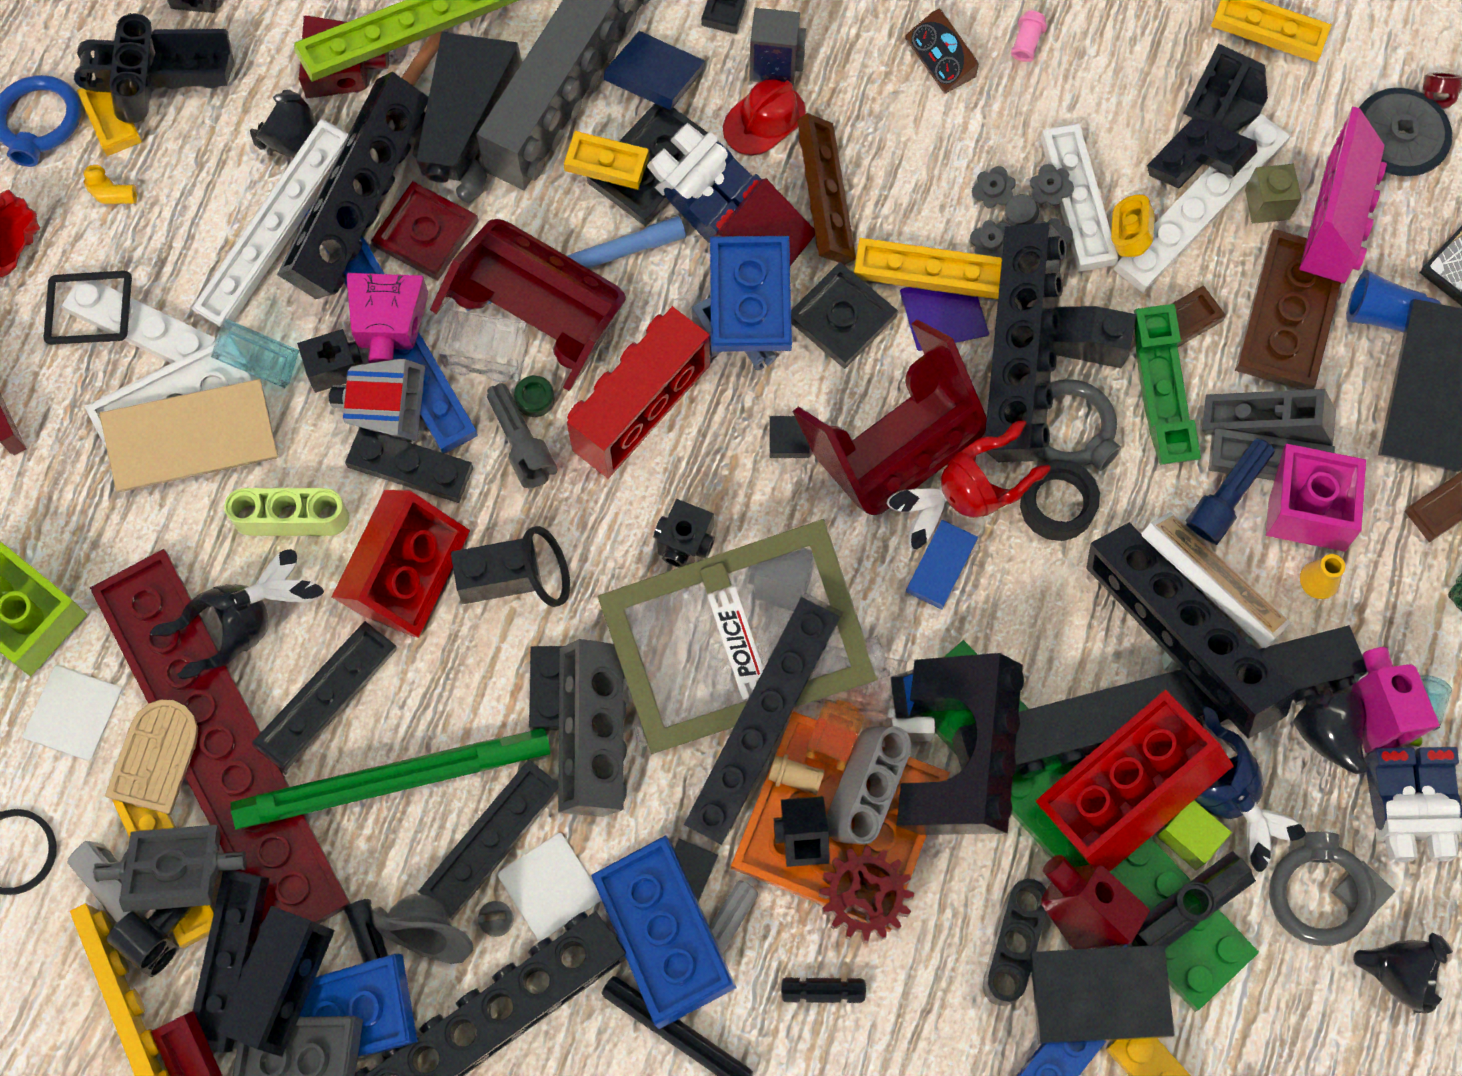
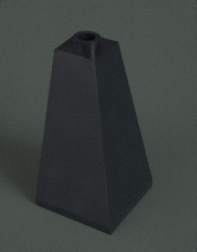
(463, 91)

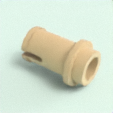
(795, 774)

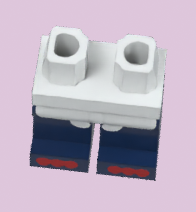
(704, 182)
(1415, 801)

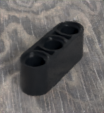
(1003, 960)

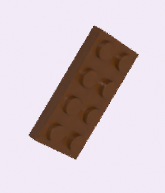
(1287, 317)

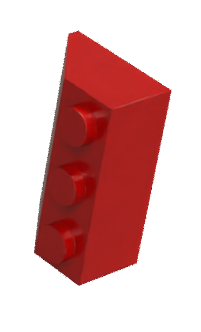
(401, 562)

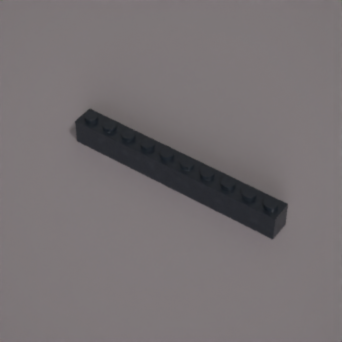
(1078, 725)

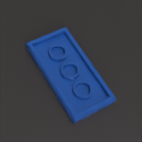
(663, 932)

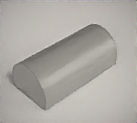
(107, 891)

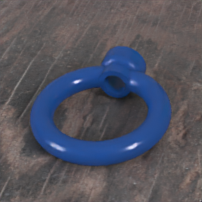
(26, 147)

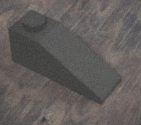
(1280, 414)

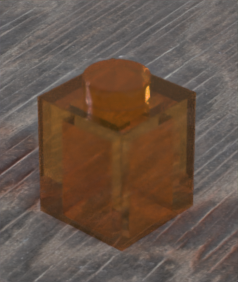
(835, 734)

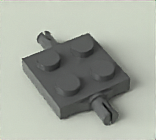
(170, 868)

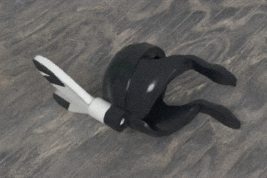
(242, 611)

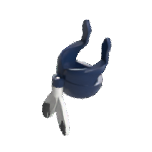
(1239, 794)

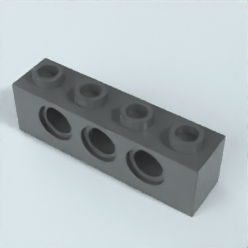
(579, 746)

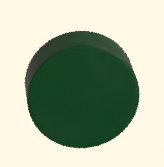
(534, 396)

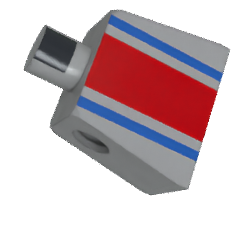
(382, 397)

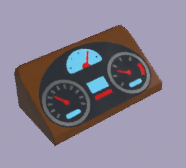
(942, 51)

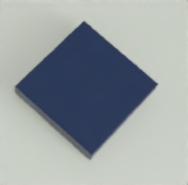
(654, 70)

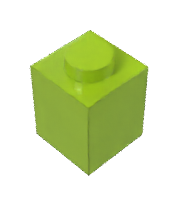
(1194, 835)

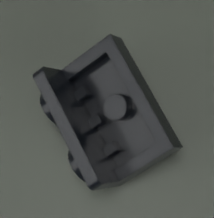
(191, 58)

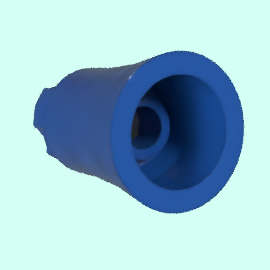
(1381, 302)

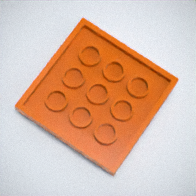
(766, 861)

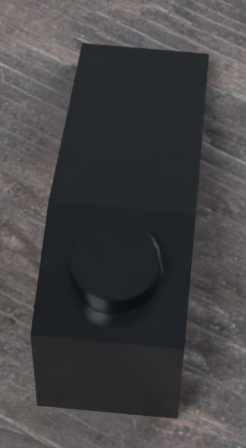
(1093, 334)

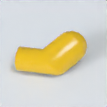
(104, 190)

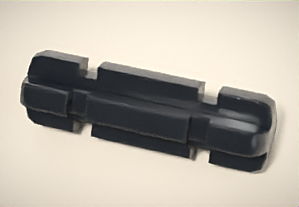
(823, 990)

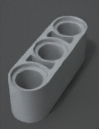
(884, 773)

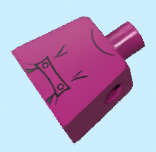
(385, 312)

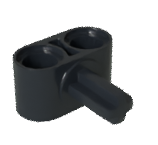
(146, 939)

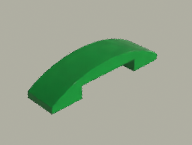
(1163, 385)

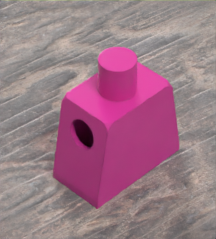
(1393, 703)

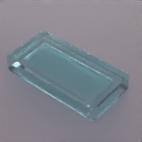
(255, 353)

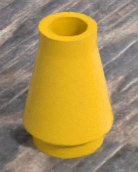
(1323, 576)

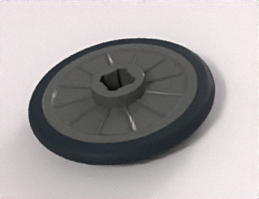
(1426, 128)

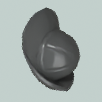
(424, 928)

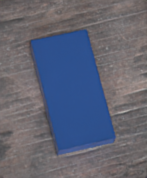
(941, 564)

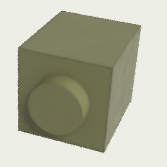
(1273, 193)

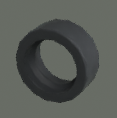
(1060, 530)

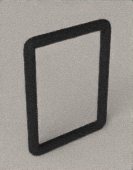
(86, 277)

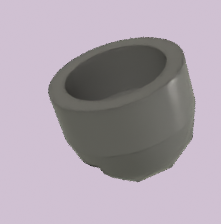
(495, 927)

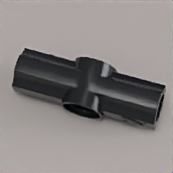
(1213, 889)

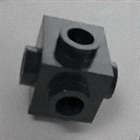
(684, 534)

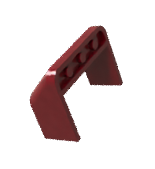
(537, 287)
(913, 437)

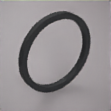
(526, 552)
(51, 851)

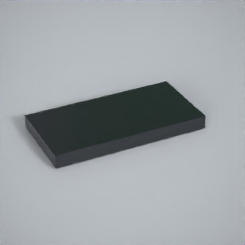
(1426, 392)

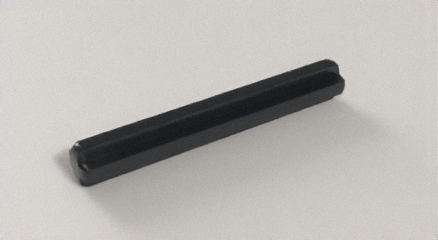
(676, 1033)

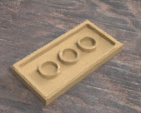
(188, 435)

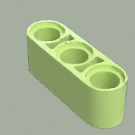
(271, 501)

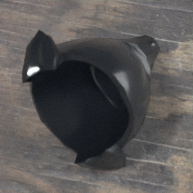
(286, 126)
(1334, 728)
(1408, 969)

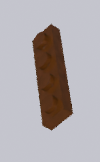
(826, 189)

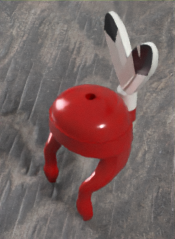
(963, 488)

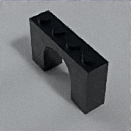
(980, 793)

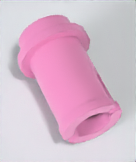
(1030, 30)

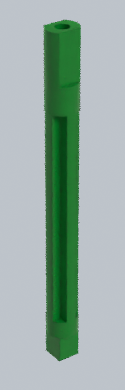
(389, 778)

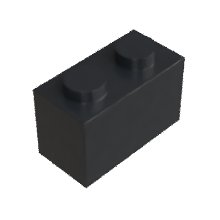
(492, 571)

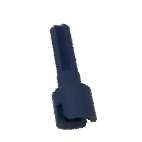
(1216, 512)

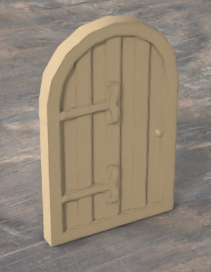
(155, 757)

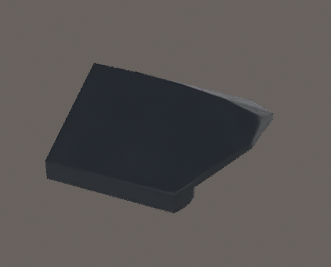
(1229, 90)

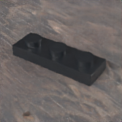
(409, 465)

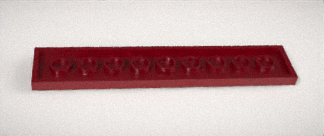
(224, 759)

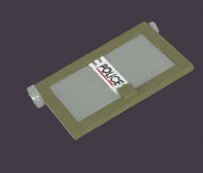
(707, 629)

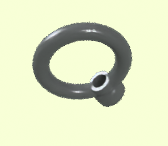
(1102, 447)
(1322, 848)

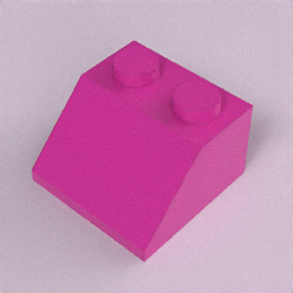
(1317, 498)

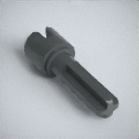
(527, 453)

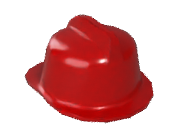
(763, 117)

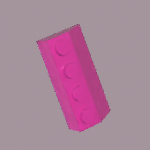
(1345, 201)

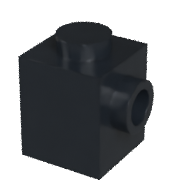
(803, 831)

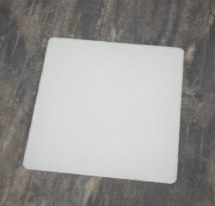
(72, 713)
(549, 886)

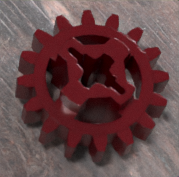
(883, 886)

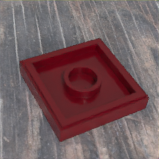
(769, 214)
(424, 230)

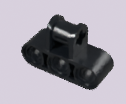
(120, 67)

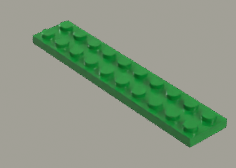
(1199, 960)

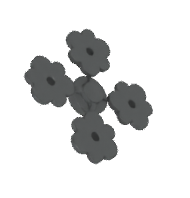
(1019, 208)

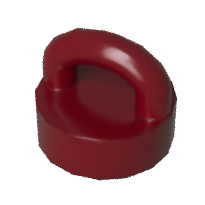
(1443, 83)

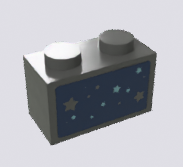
(776, 45)

